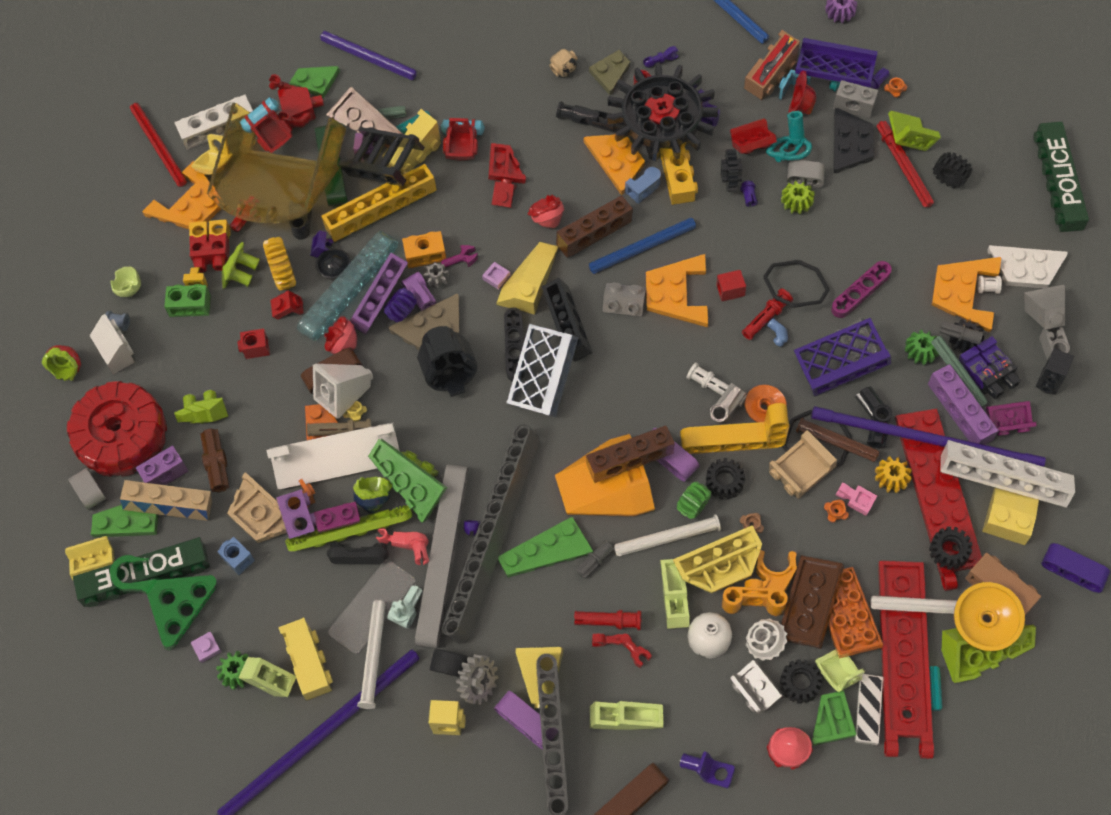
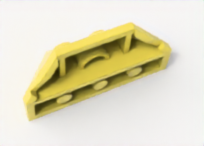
(721, 561)

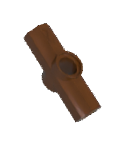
(214, 460)

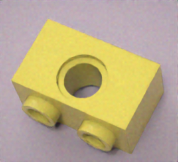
(446, 717)

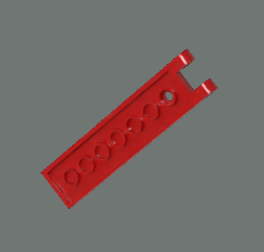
(937, 492)
(905, 660)

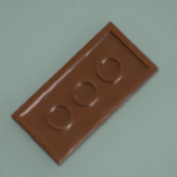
(811, 601)

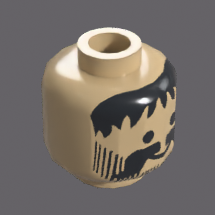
(563, 63)

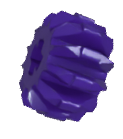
(400, 305)

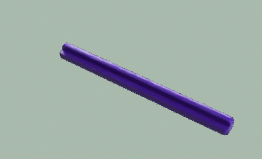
(368, 55)

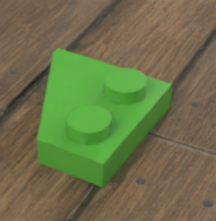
(316, 79)
(833, 719)

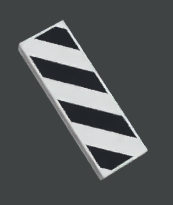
(869, 709)

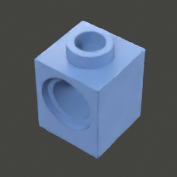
(239, 562)

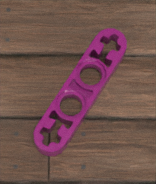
(861, 289)

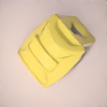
(206, 162)

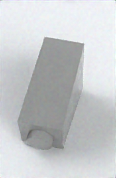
(1046, 306)

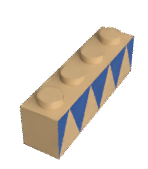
(166, 500)

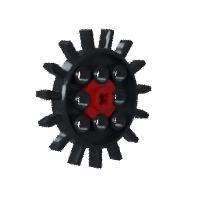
(662, 111)

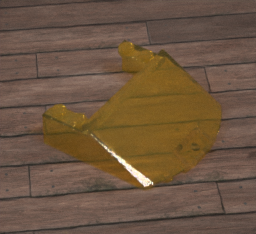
(269, 185)

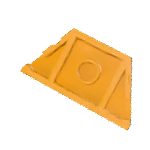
(615, 158)

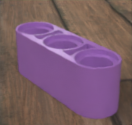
(680, 463)
(523, 718)

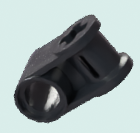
(301, 226)

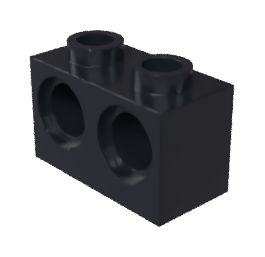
(1054, 371)

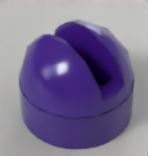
(471, 525)

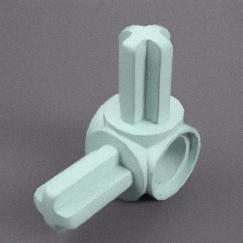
(403, 611)

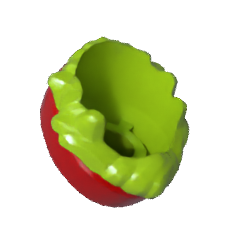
(62, 362)

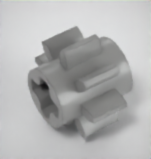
(436, 275)

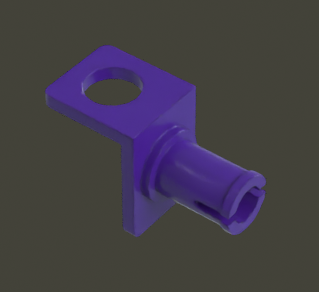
(707, 767)

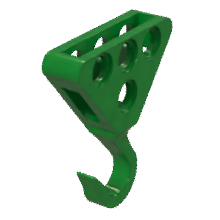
(156, 590)

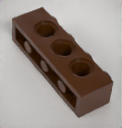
(594, 226)
(630, 454)

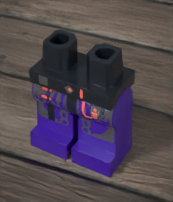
(990, 368)

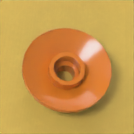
(760, 396)

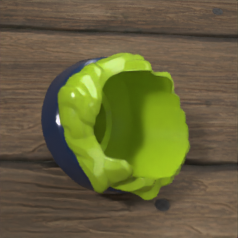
(371, 493)

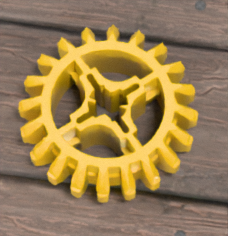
(279, 263)

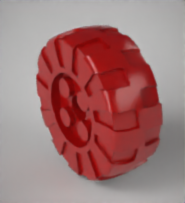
(116, 428)

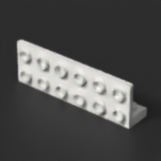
(328, 455)

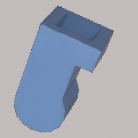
(644, 185)

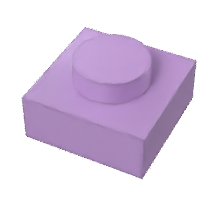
(496, 275)
(206, 647)

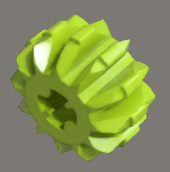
(797, 197)

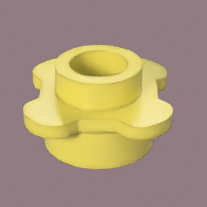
(355, 411)

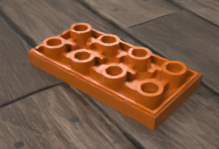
(851, 619)

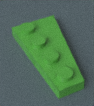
(550, 547)

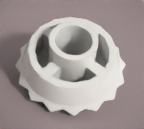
(766, 639)

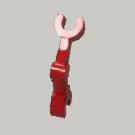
(600, 640)

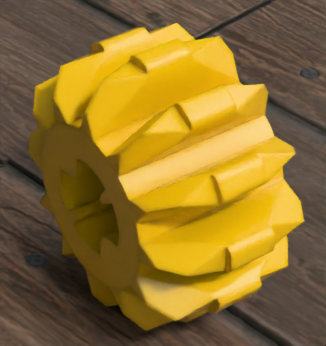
(900, 478)

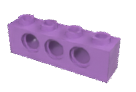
(378, 293)
(962, 406)

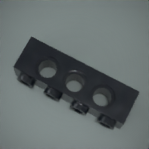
(566, 315)

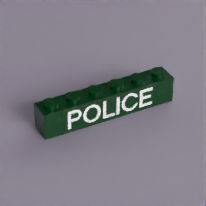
(1061, 177)
(163, 564)

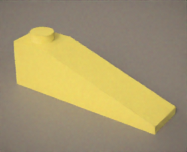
(525, 285)

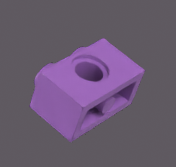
(162, 467)

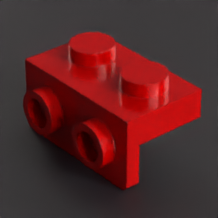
(752, 136)

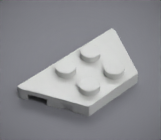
(1027, 266)

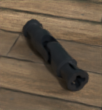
(586, 116)

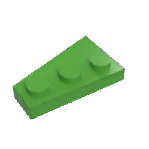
(123, 523)

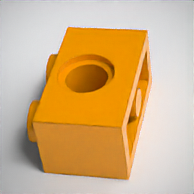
(419, 257)

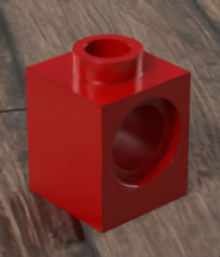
(257, 336)

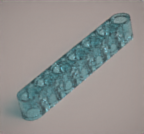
(347, 285)

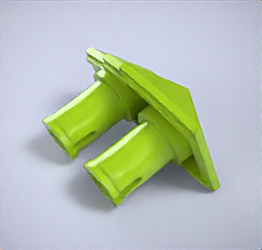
(230, 272)
(202, 411)

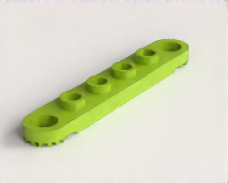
(368, 522)

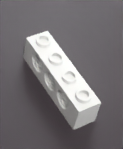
(210, 121)

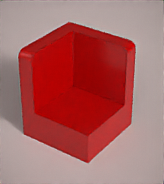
(731, 285)

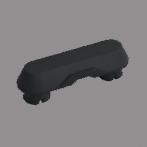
(365, 555)

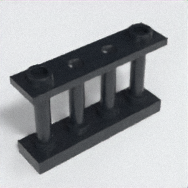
(380, 171)

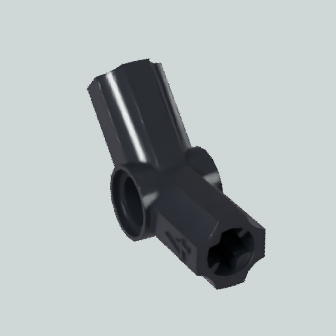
(874, 405)

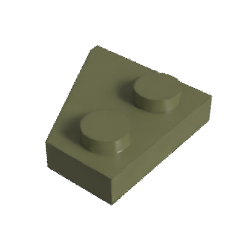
(610, 70)

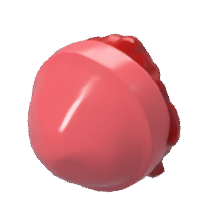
(547, 211)
(340, 336)
(789, 747)

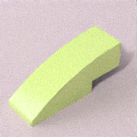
(674, 596)
(626, 715)

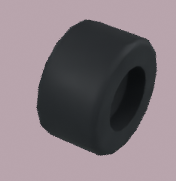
(447, 662)

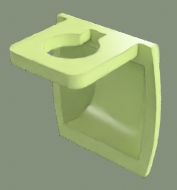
(839, 671)

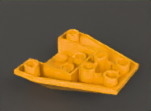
(617, 496)

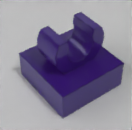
(319, 243)

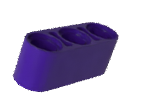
(1075, 568)

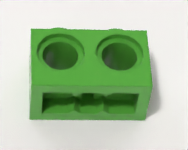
(187, 304)

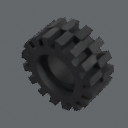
(952, 170)
(728, 467)
(944, 558)
(800, 668)

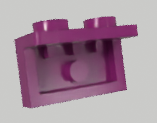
(1011, 417)
(337, 517)

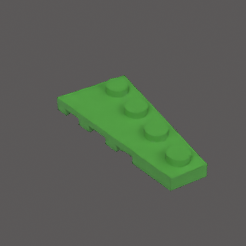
(408, 479)

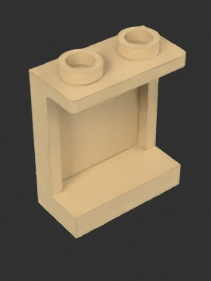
(803, 465)

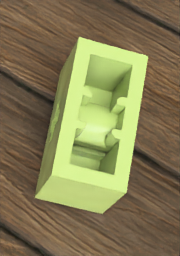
(267, 677)

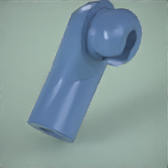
(781, 332)

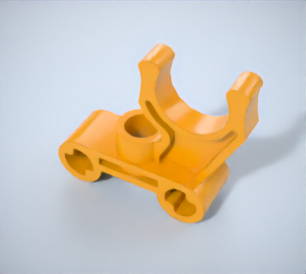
(762, 592)

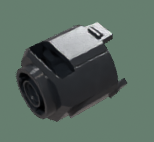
(440, 351)

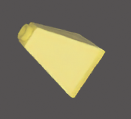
(527, 660)

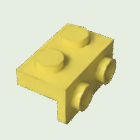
(90, 556)

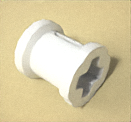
(989, 284)

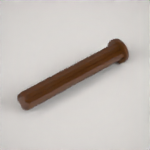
(838, 440)

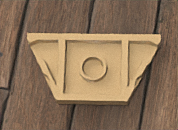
(257, 511)

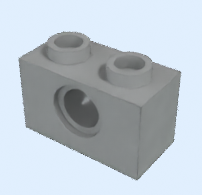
(855, 99)

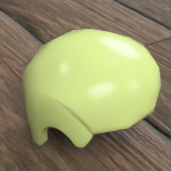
(126, 282)

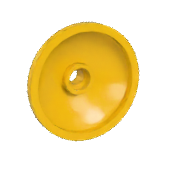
(1000, 605)

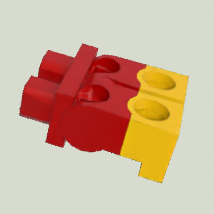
(210, 244)

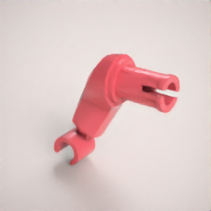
(407, 540)

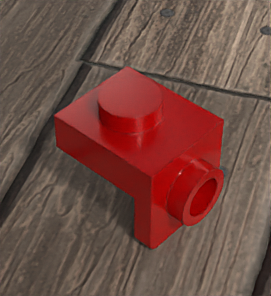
(503, 193)
(285, 304)

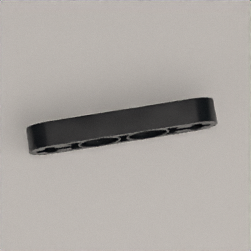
(511, 344)

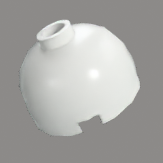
(711, 643)

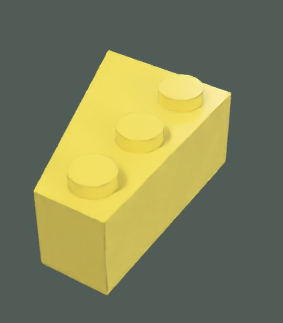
(427, 131)
(306, 659)

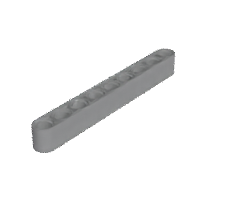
(441, 557)

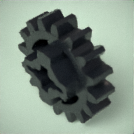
(731, 170)

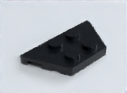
(851, 140)

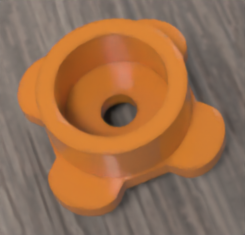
(898, 83)
(840, 506)

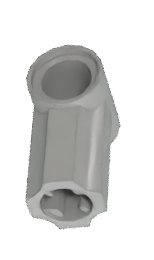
(728, 401)

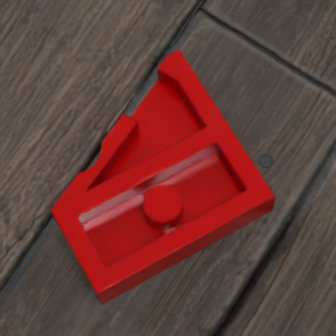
(504, 164)

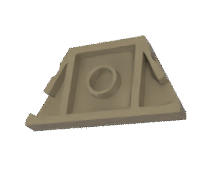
(416, 326)

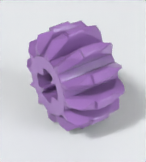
(841, 9)

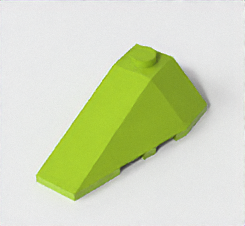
(968, 662)

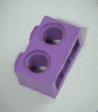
(290, 515)

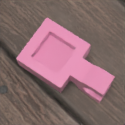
(860, 499)

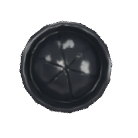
(332, 263)

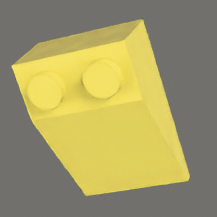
(1011, 516)

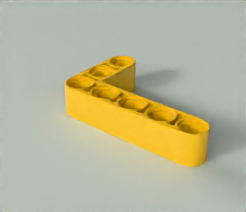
(739, 436)

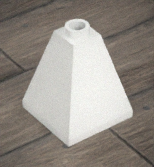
(339, 386)

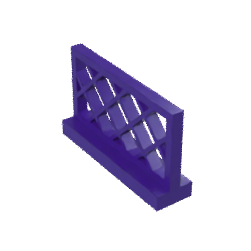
(834, 54)
(853, 369)

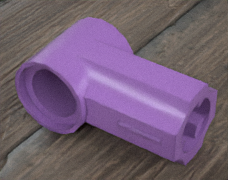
(417, 285)

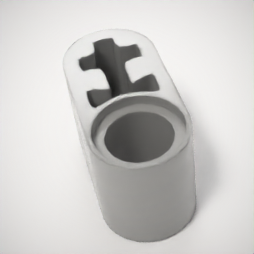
(808, 171)
(1052, 339)
(87, 488)

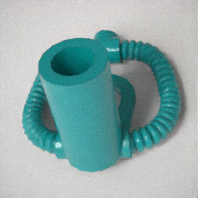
(795, 137)

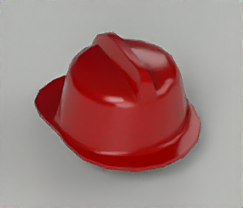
(803, 96)

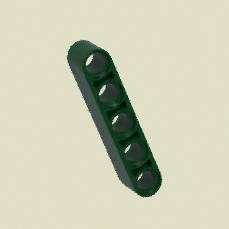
(335, 190)

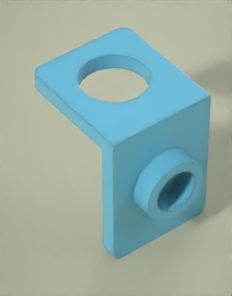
(790, 79)

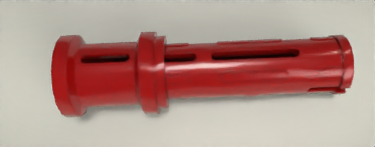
(772, 309)
(619, 619)

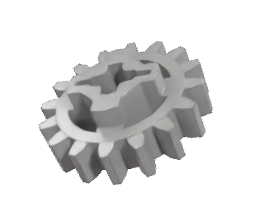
(477, 679)

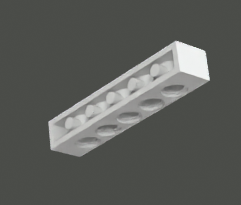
(1007, 473)

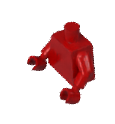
(295, 102)

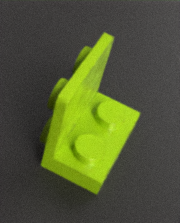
(910, 133)

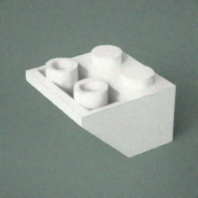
(112, 344)

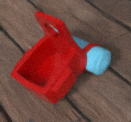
(267, 125)
(461, 138)

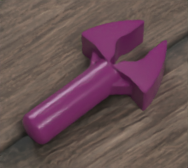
(465, 249)

